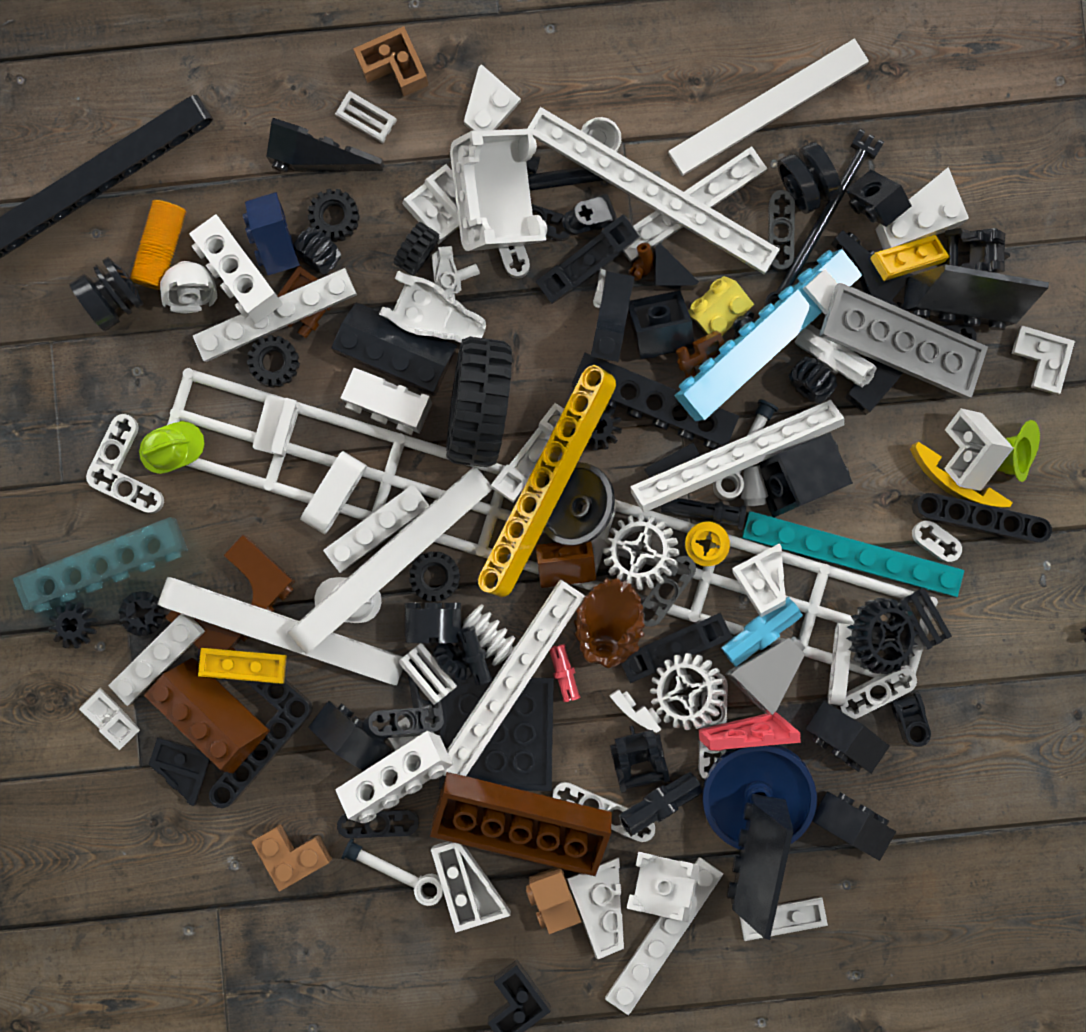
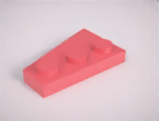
(750, 732)

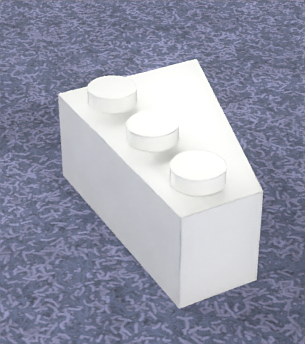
(466, 888)

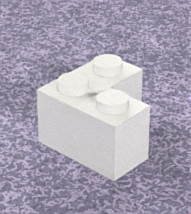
(980, 449)

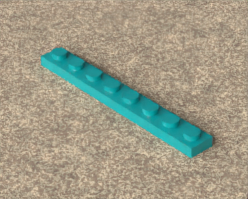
(853, 554)

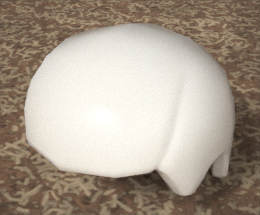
(604, 131)

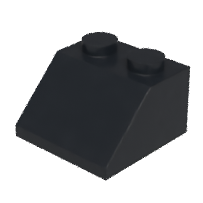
(661, 324)

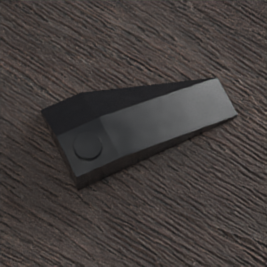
(299, 151)

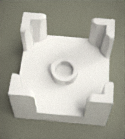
(664, 887)

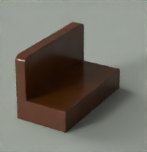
(565, 563)

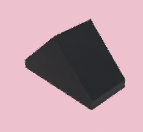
(670, 273)

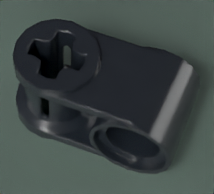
(589, 215)
(911, 717)

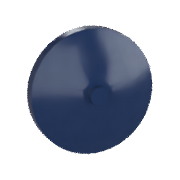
(759, 771)

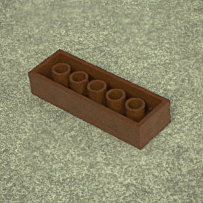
(521, 824)

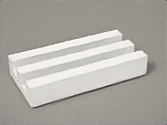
(385, 129)
(418, 679)

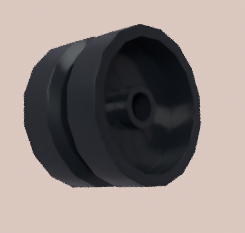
(809, 177)

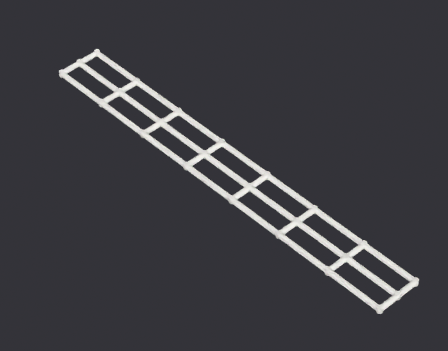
(495, 511)

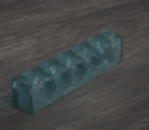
(31, 585)

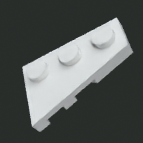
(600, 907)

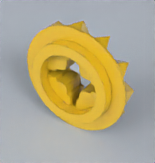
(718, 537)

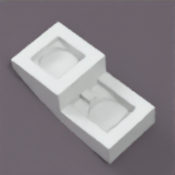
(109, 718)

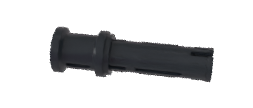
(717, 513)

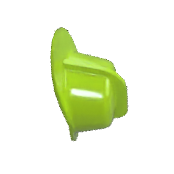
(171, 447)
(1024, 451)

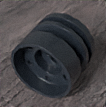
(106, 294)

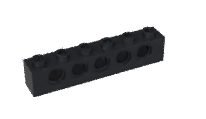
(722, 421)

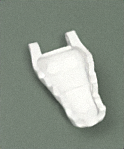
(430, 311)

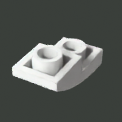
(644, 717)

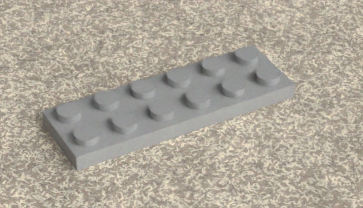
(903, 341)

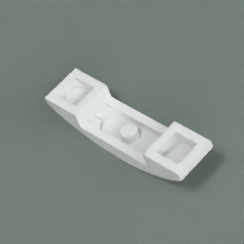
(515, 476)

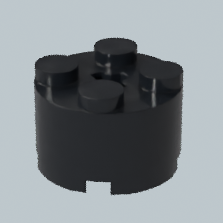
(432, 622)

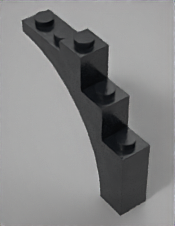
(869, 395)

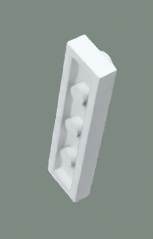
(376, 528)
(156, 658)

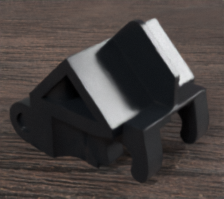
(986, 249)
(635, 750)

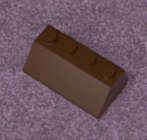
(207, 715)

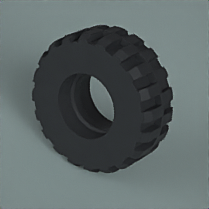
(479, 402)

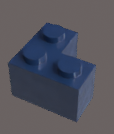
(269, 230)

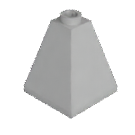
(768, 674)

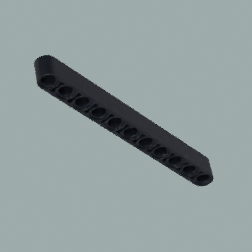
(102, 172)

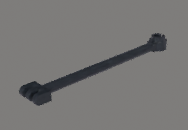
(863, 150)

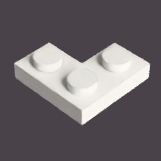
(1052, 356)

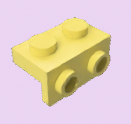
(720, 306)

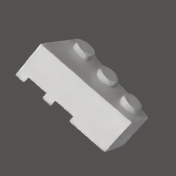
(932, 212)
(386, 401)

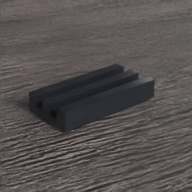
(934, 613)

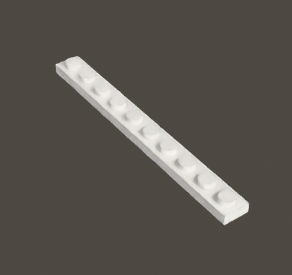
(653, 191)

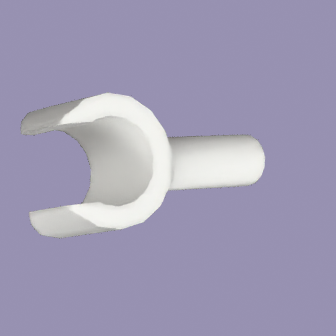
(598, 295)

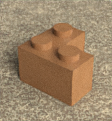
(392, 54)
(286, 863)
(553, 900)

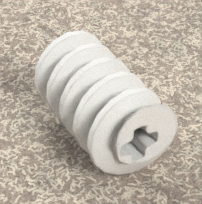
(489, 636)

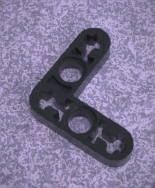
(415, 715)

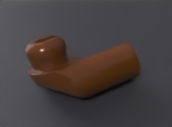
(644, 263)

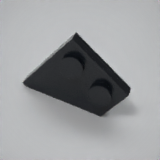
(181, 767)

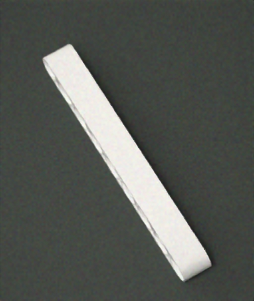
(390, 560)
(274, 627)

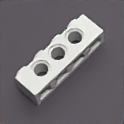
(261, 298)
(356, 792)

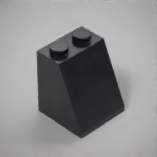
(804, 474)

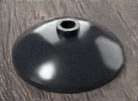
(567, 521)

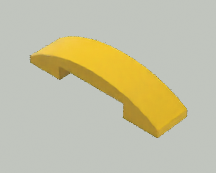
(929, 459)

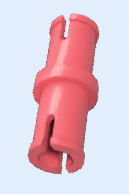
(564, 673)

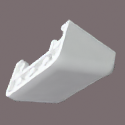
(494, 189)

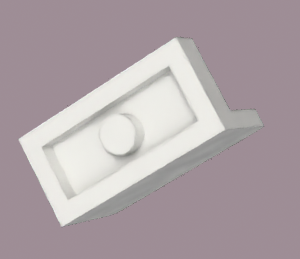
(276, 425)

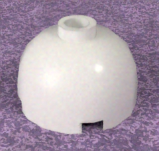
(187, 287)

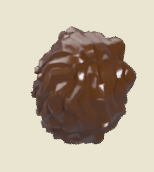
(610, 623)

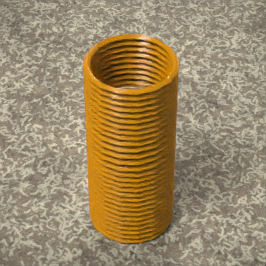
(158, 240)

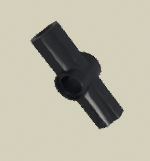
(660, 804)

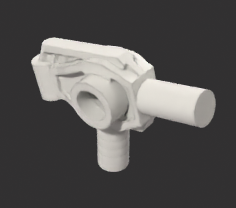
(446, 273)

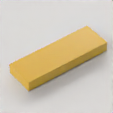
(909, 257)
(242, 665)

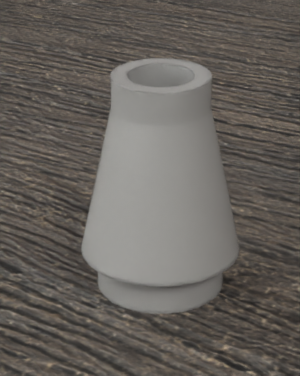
(754, 489)

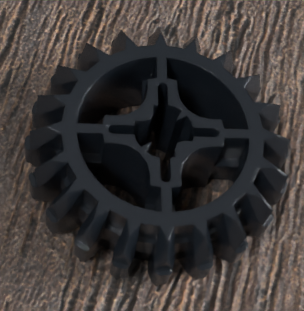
(874, 635)

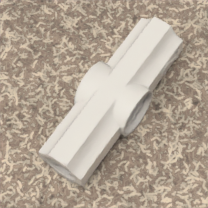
(836, 356)

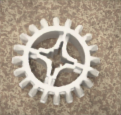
(644, 539)
(692, 701)

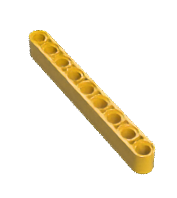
(558, 473)

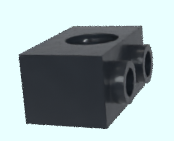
(878, 198)

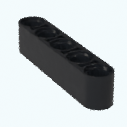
(994, 523)

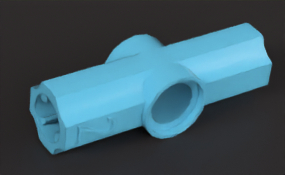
(761, 632)

